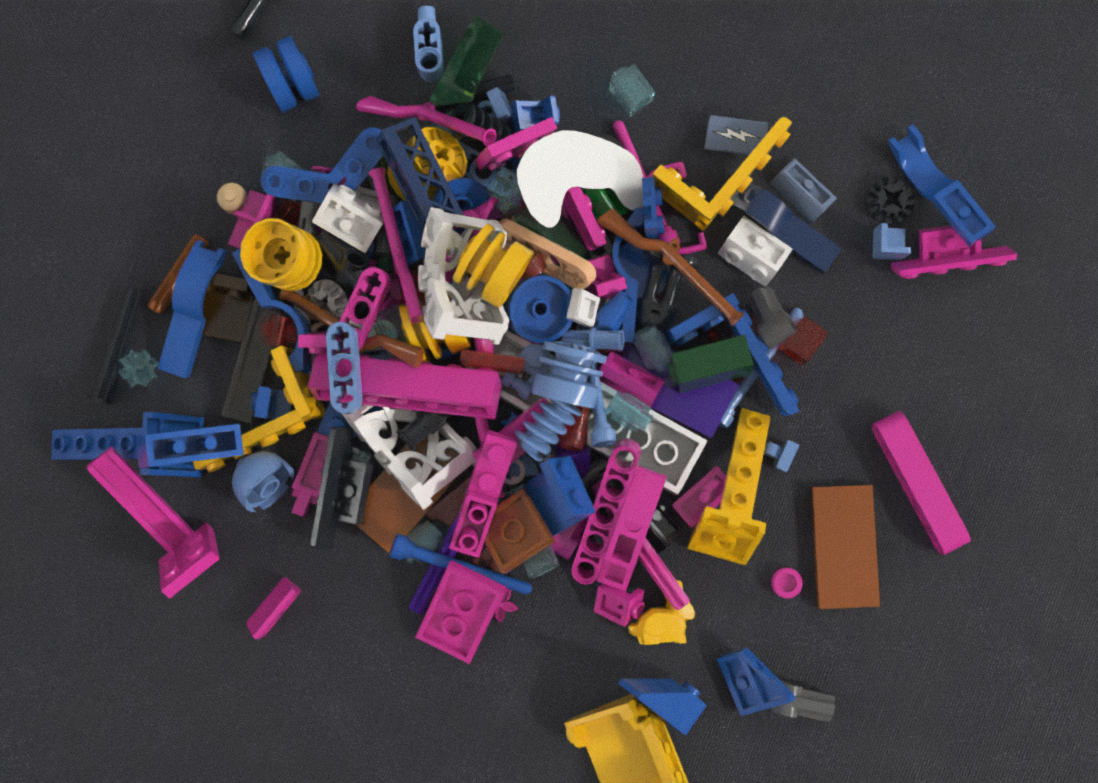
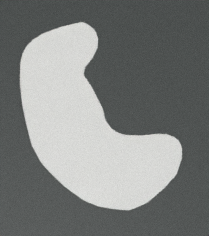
(575, 160)

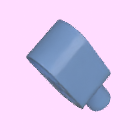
(427, 24)

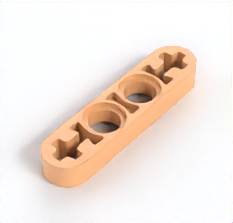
(573, 269)

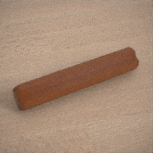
(164, 294)

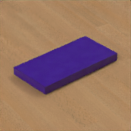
(696, 409)

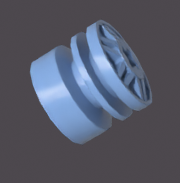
(569, 374)

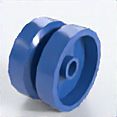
(286, 74)
(553, 302)

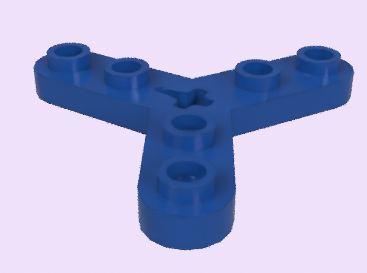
(314, 185)

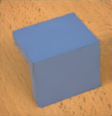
(889, 243)

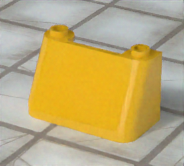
(627, 743)

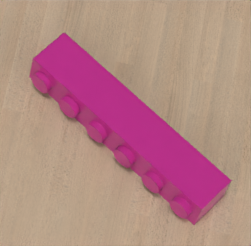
(424, 388)

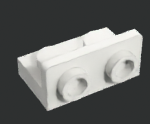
(349, 217)
(754, 251)

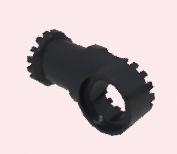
(421, 427)

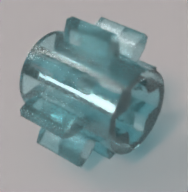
(138, 368)

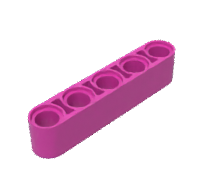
(920, 483)
(604, 525)

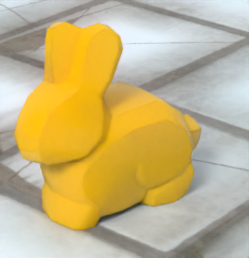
(662, 624)

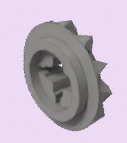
(336, 297)

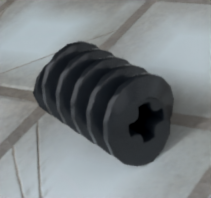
(474, 115)

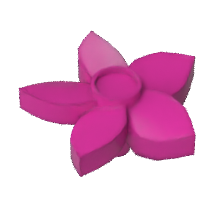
(504, 605)

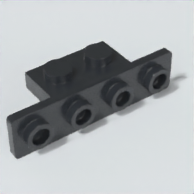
(342, 489)

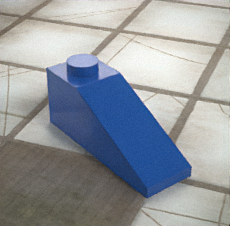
(668, 699)

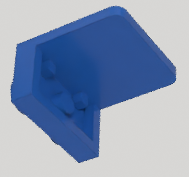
(560, 494)

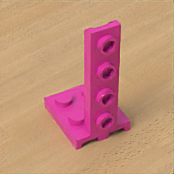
(576, 203)
(187, 550)

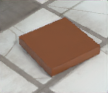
(516, 532)

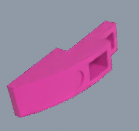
(483, 493)
(631, 528)

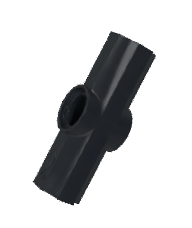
(346, 261)

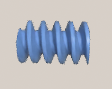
(545, 427)

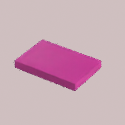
(460, 611)

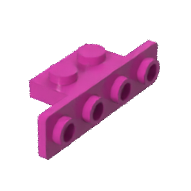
(944, 249)

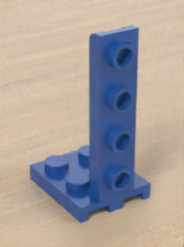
(768, 372)
(91, 443)

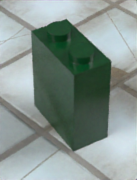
(711, 364)

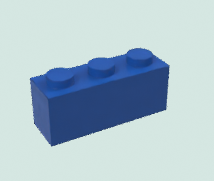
(189, 445)

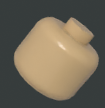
(231, 197)

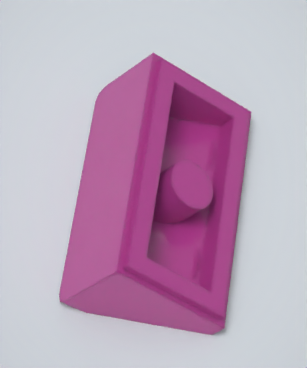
(272, 608)

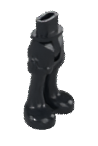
(659, 311)

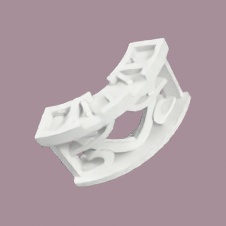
(440, 312)
(413, 480)

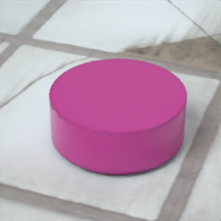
(786, 582)

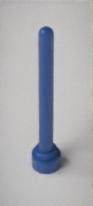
(404, 548)

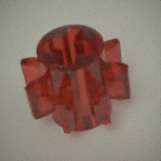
(278, 331)

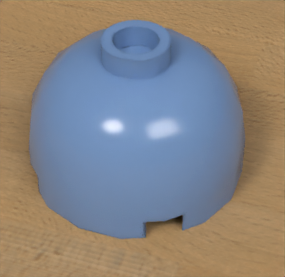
(260, 479)

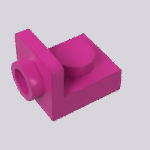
(619, 605)

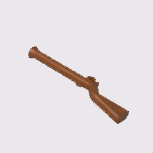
(618, 225)
(407, 352)

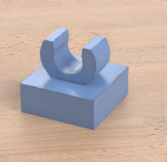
(500, 107)
(782, 455)

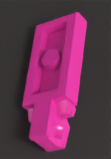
(309, 476)

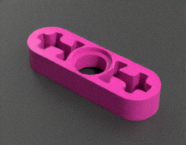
(364, 286)

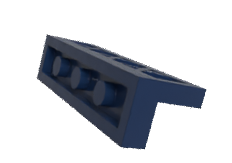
(410, 180)

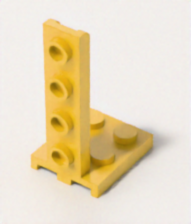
(691, 200)
(296, 393)
(730, 530)

